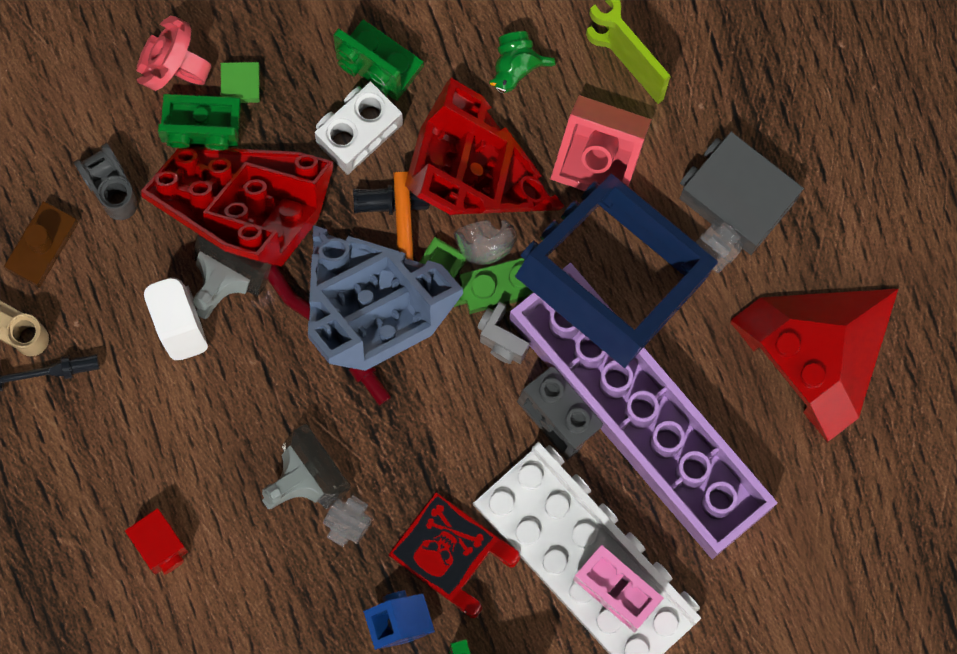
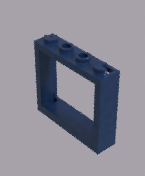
(583, 308)

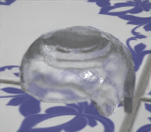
(483, 243)

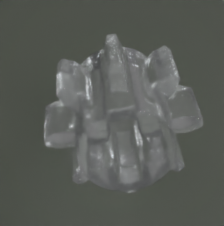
(347, 521)

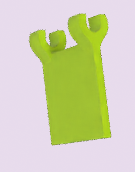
(629, 50)

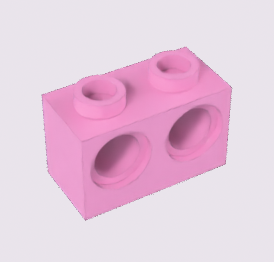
(618, 588)

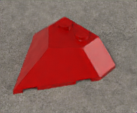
(471, 163)
(822, 348)

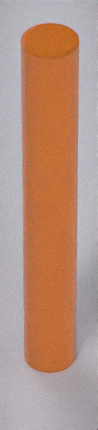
(403, 215)

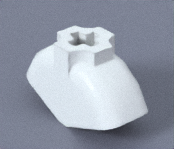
(175, 318)

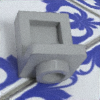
(504, 344)

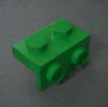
(200, 121)

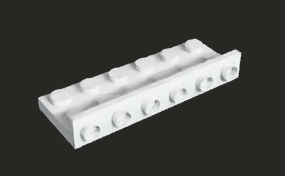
(556, 533)

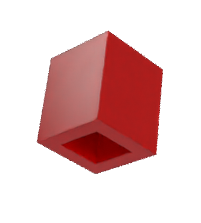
(157, 543)

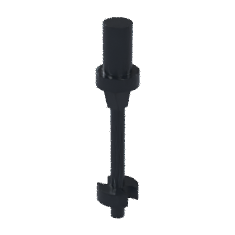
(65, 367)

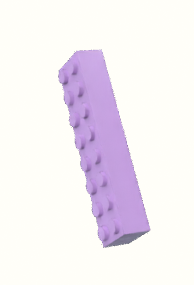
(652, 427)

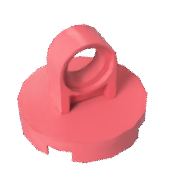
(170, 56)

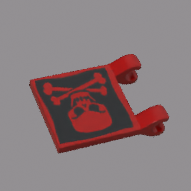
(447, 549)

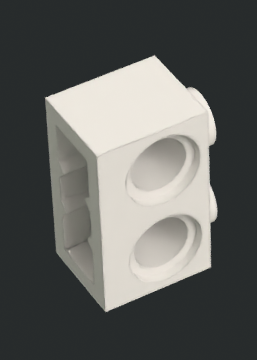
(366, 133)

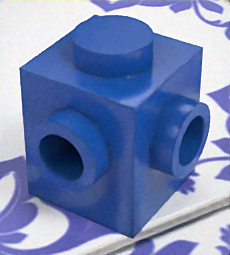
(398, 620)

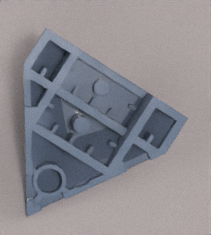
(372, 300)

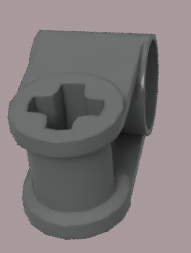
(105, 178)

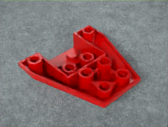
(243, 198)

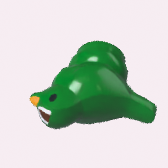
(516, 61)

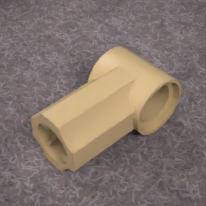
(14, 323)

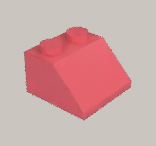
(599, 143)

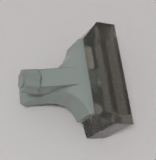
(225, 274)
(306, 473)

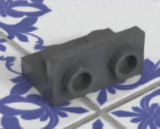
(559, 412)

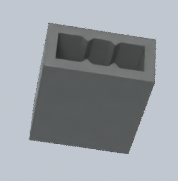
(740, 190)

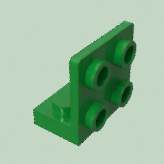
(377, 59)

